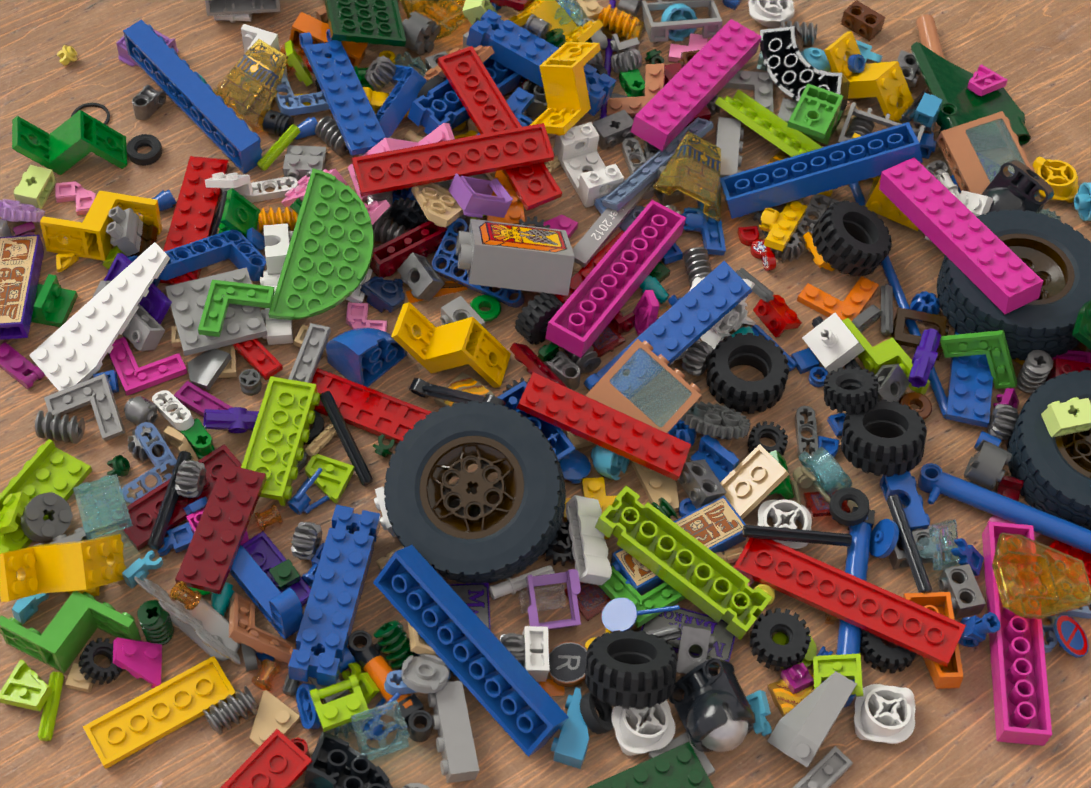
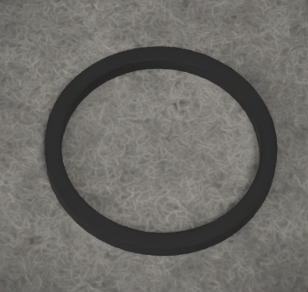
(94, 105)

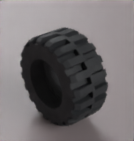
(851, 238)
(753, 352)
(896, 452)
(630, 669)

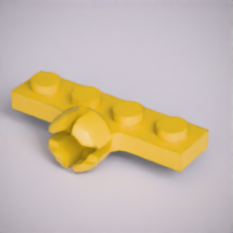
(781, 225)

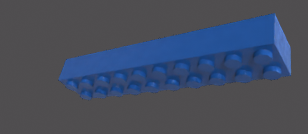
(193, 96)
(819, 170)
(470, 650)

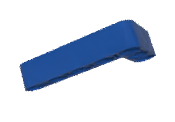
(407, 86)
(212, 250)
(451, 268)
(279, 608)

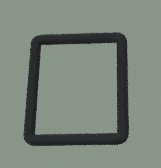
(219, 213)

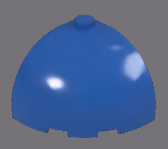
(364, 354)

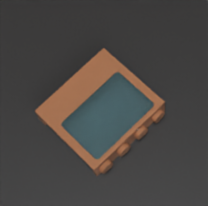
(979, 150)
(646, 388)

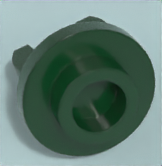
(653, 56)
(382, 449)
(120, 466)

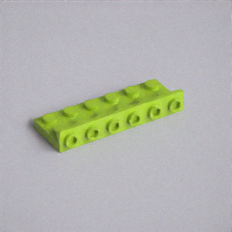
(767, 124)
(280, 435)
(46, 472)

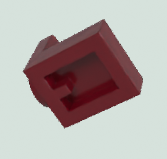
(625, 323)
(1010, 487)

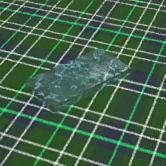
(102, 506)

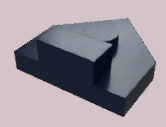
(384, 293)

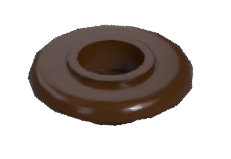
(919, 400)

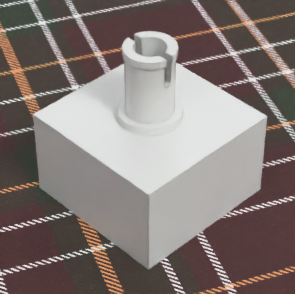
(833, 343)

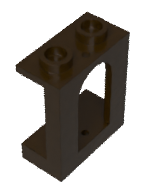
(914, 340)

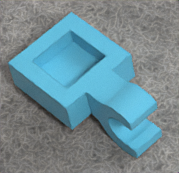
(865, 50)
(140, 568)
(27, 606)
(761, 709)

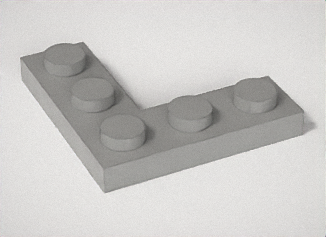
(758, 82)
(95, 392)

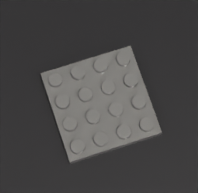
(187, 306)

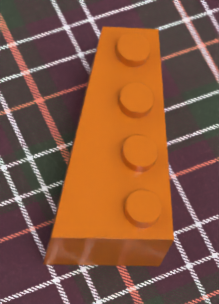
(317, 28)
(515, 209)
(942, 676)

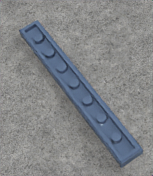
(649, 170)

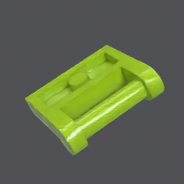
(846, 664)
(338, 711)

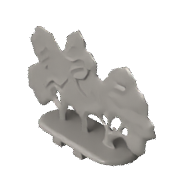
(201, 624)

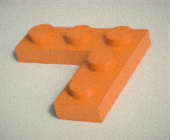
(849, 308)

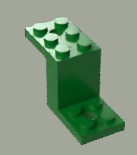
(69, 142)

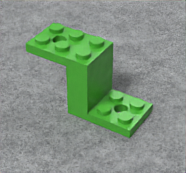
(817, 113)
(69, 630)

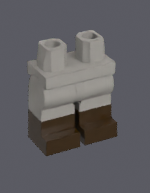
(129, 232)

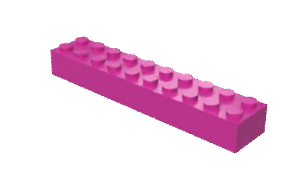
(695, 85)
(961, 236)
(615, 279)
(1016, 658)

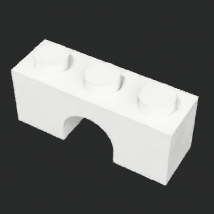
(276, 246)

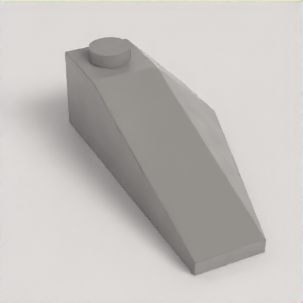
(809, 722)

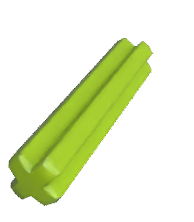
(279, 146)
(51, 707)

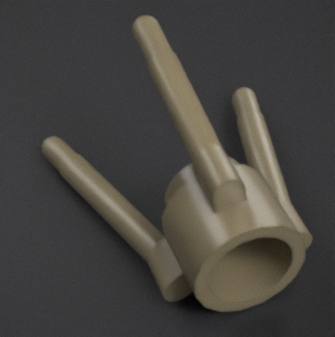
(805, 479)

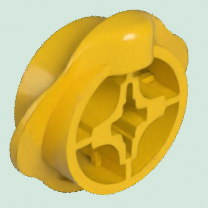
(1059, 176)

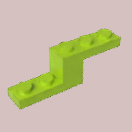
(883, 354)

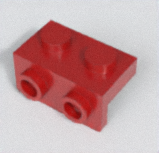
(776, 315)

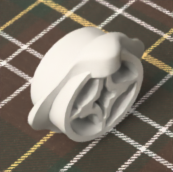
(771, 12)
(794, 511)
(885, 723)
(651, 736)

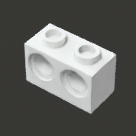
(536, 652)

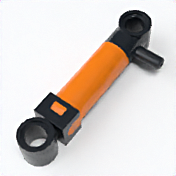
(377, 667)

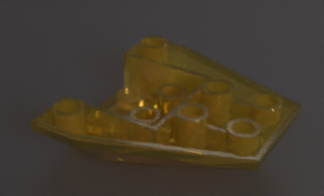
(1037, 578)

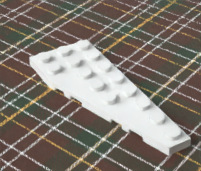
(83, 341)

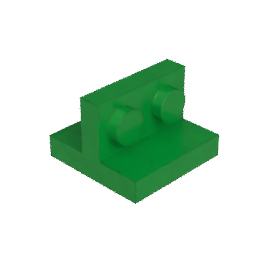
(238, 214)
(53, 303)

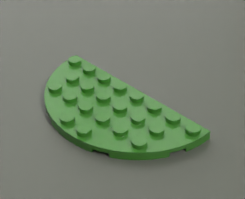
(326, 252)

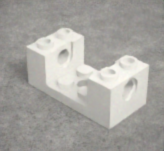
(578, 153)

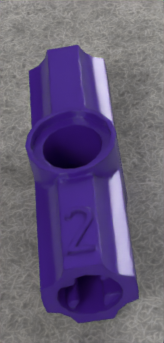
(924, 358)
(234, 419)

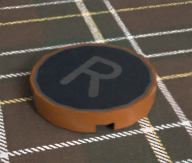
(567, 663)

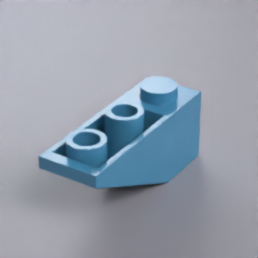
(927, 112)
(574, 736)

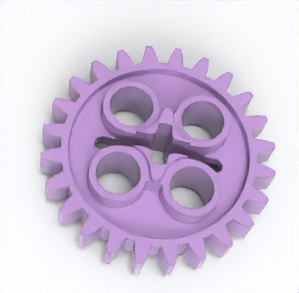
(16, 211)

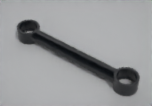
(427, 390)

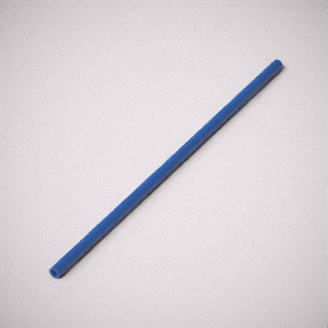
(902, 303)

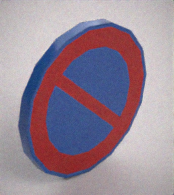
(1071, 636)

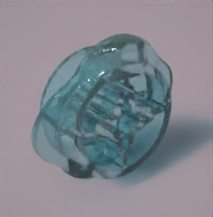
(825, 469)

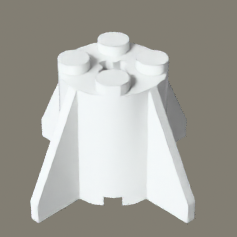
(730, 321)

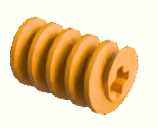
(618, 20)
(277, 218)

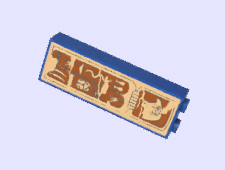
(713, 525)

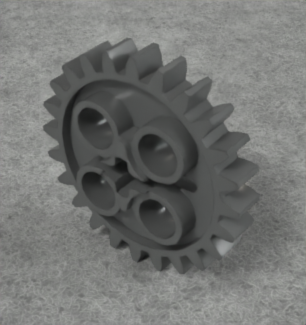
(717, 421)

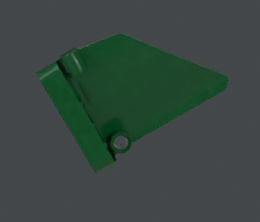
(960, 103)

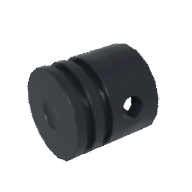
(278, 123)

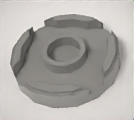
(425, 673)

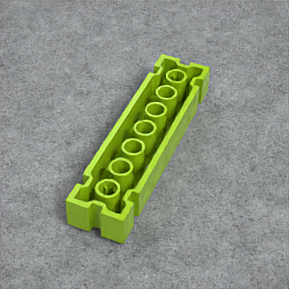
(683, 562)

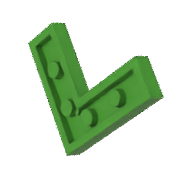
(225, 293)
(989, 343)
(658, 597)

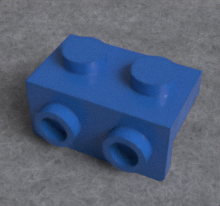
(718, 458)

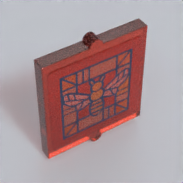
(608, 340)
(819, 506)
(591, 600)

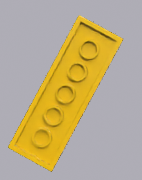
(158, 712)

